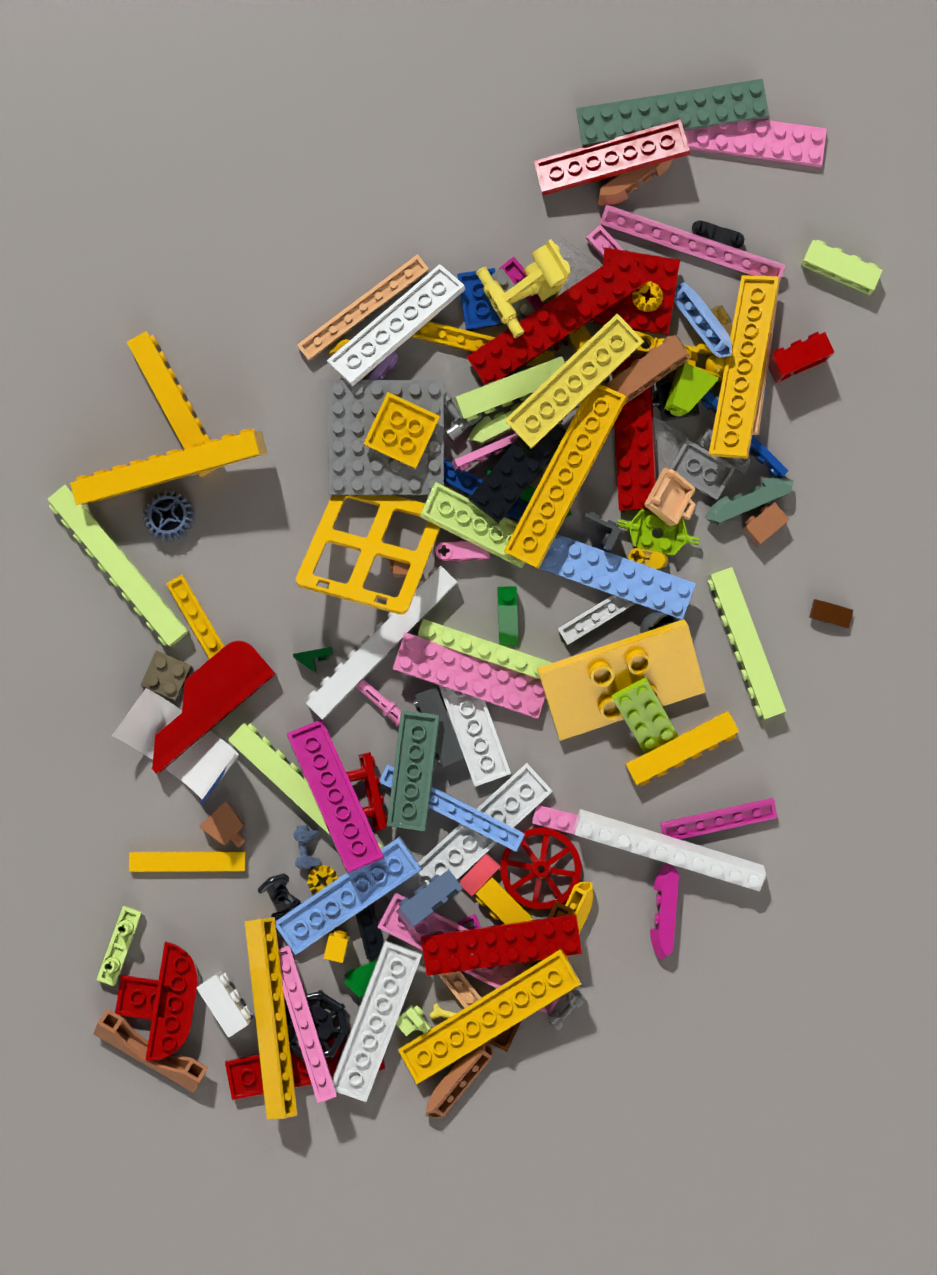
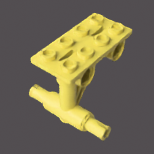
(543, 278)

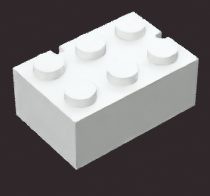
(225, 1003)

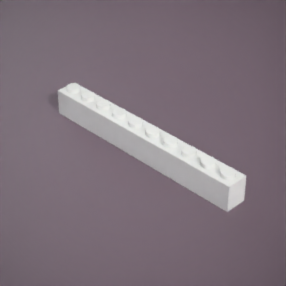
(380, 644)
(669, 850)

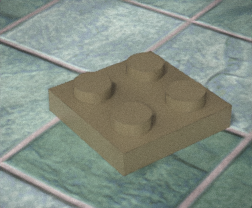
(166, 675)

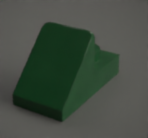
(308, 657)

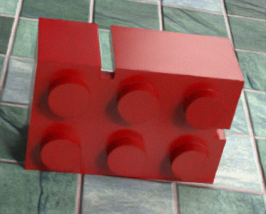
(800, 356)

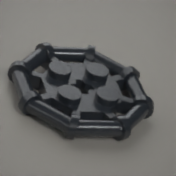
(326, 1024)

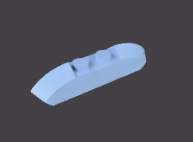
(703, 320)

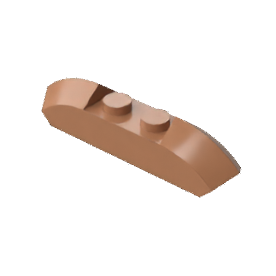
(616, 190)
(458, 1080)

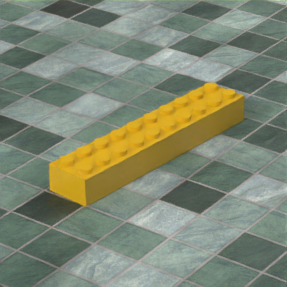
(167, 468)

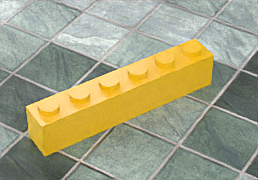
(681, 748)

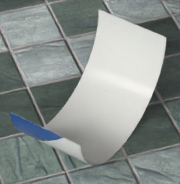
(199, 766)

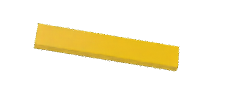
(195, 615)
(187, 861)

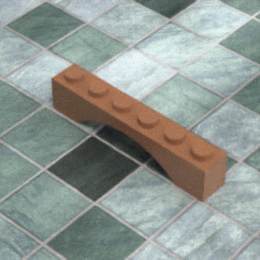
(121, 1035)

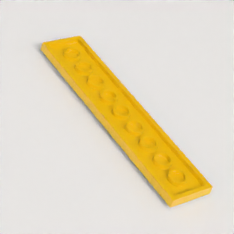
(744, 367)
(565, 475)
(489, 1016)

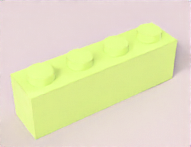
(841, 267)

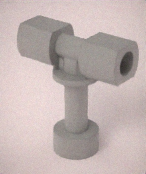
(459, 424)

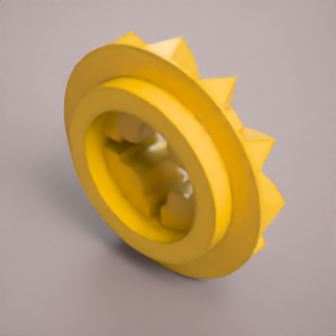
(653, 303)
(322, 871)

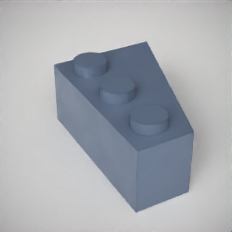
(428, 899)

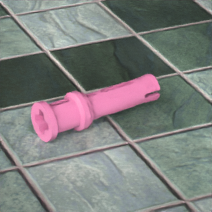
(389, 708)

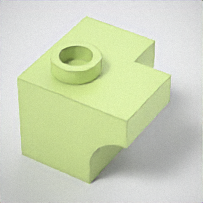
(412, 1019)

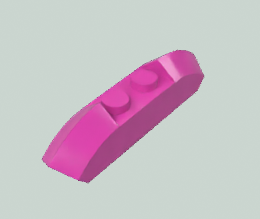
(663, 936)

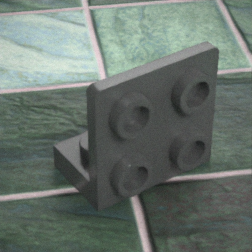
(609, 527)

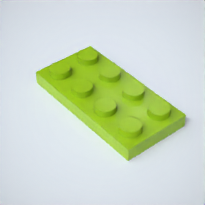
(644, 715)

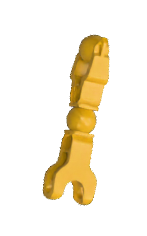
(713, 364)

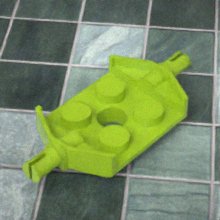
(641, 533)

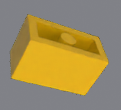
(337, 946)

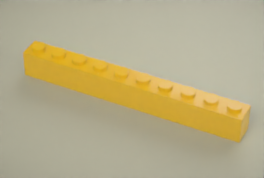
(270, 1018)

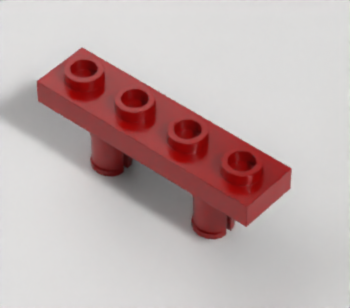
(371, 781)

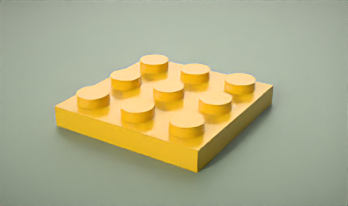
(401, 430)

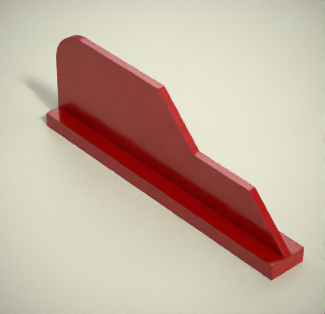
(210, 697)

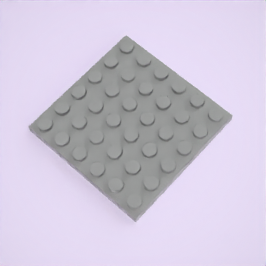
(363, 471)

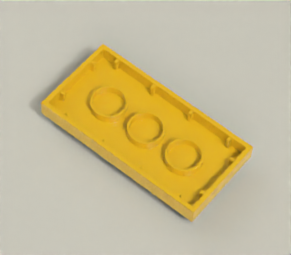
(582, 685)

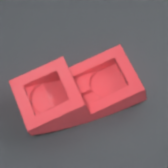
(479, 874)

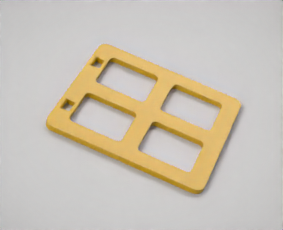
(370, 548)

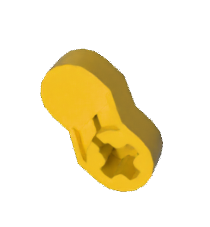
(657, 560)

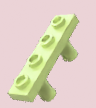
(119, 945)

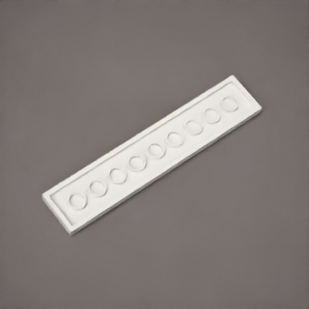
(465, 846)

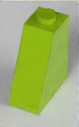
(688, 388)

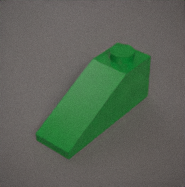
(507, 615)
(359, 978)

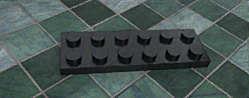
(514, 474)

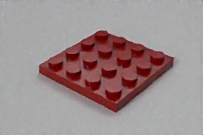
(662, 272)

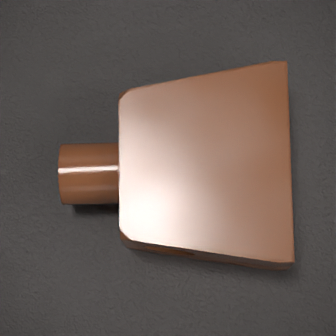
(225, 825)

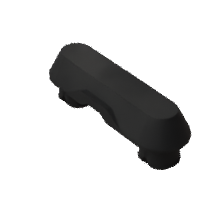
(718, 234)

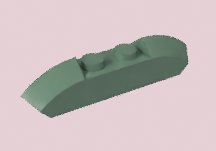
(726, 509)

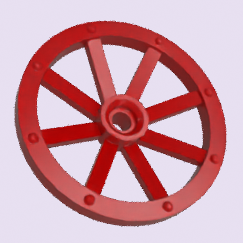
(576, 874)

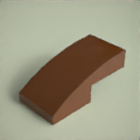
(831, 613)

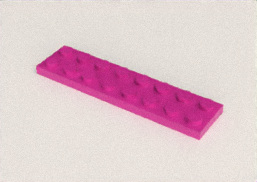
(335, 796)

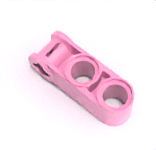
(461, 551)

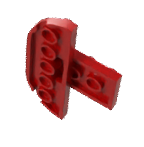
(164, 1001)

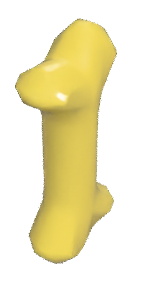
(438, 1012)

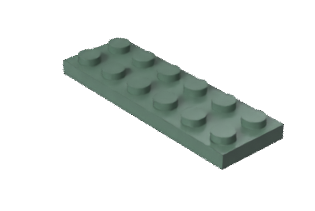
(413, 770)

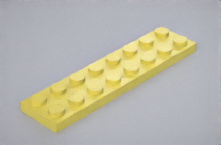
(574, 381)

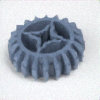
(171, 508)

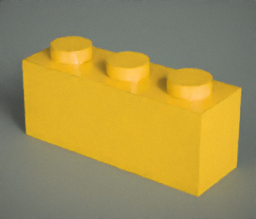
(501, 903)

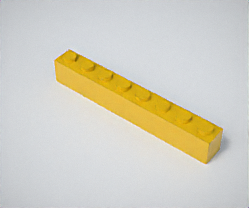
(167, 391)

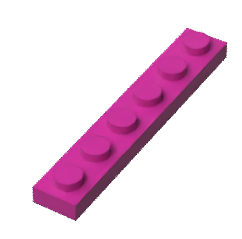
(720, 819)

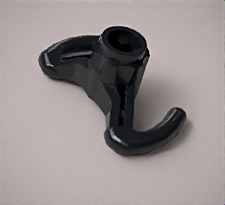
(279, 893)

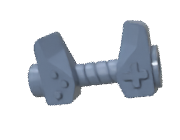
(303, 835)

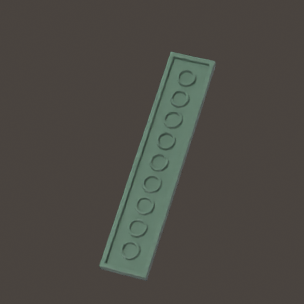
(694, 107)

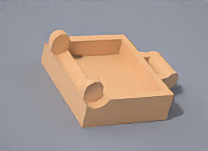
(671, 497)

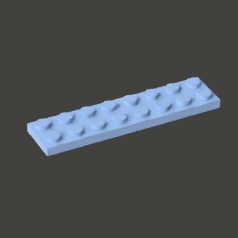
(618, 576)
(347, 896)

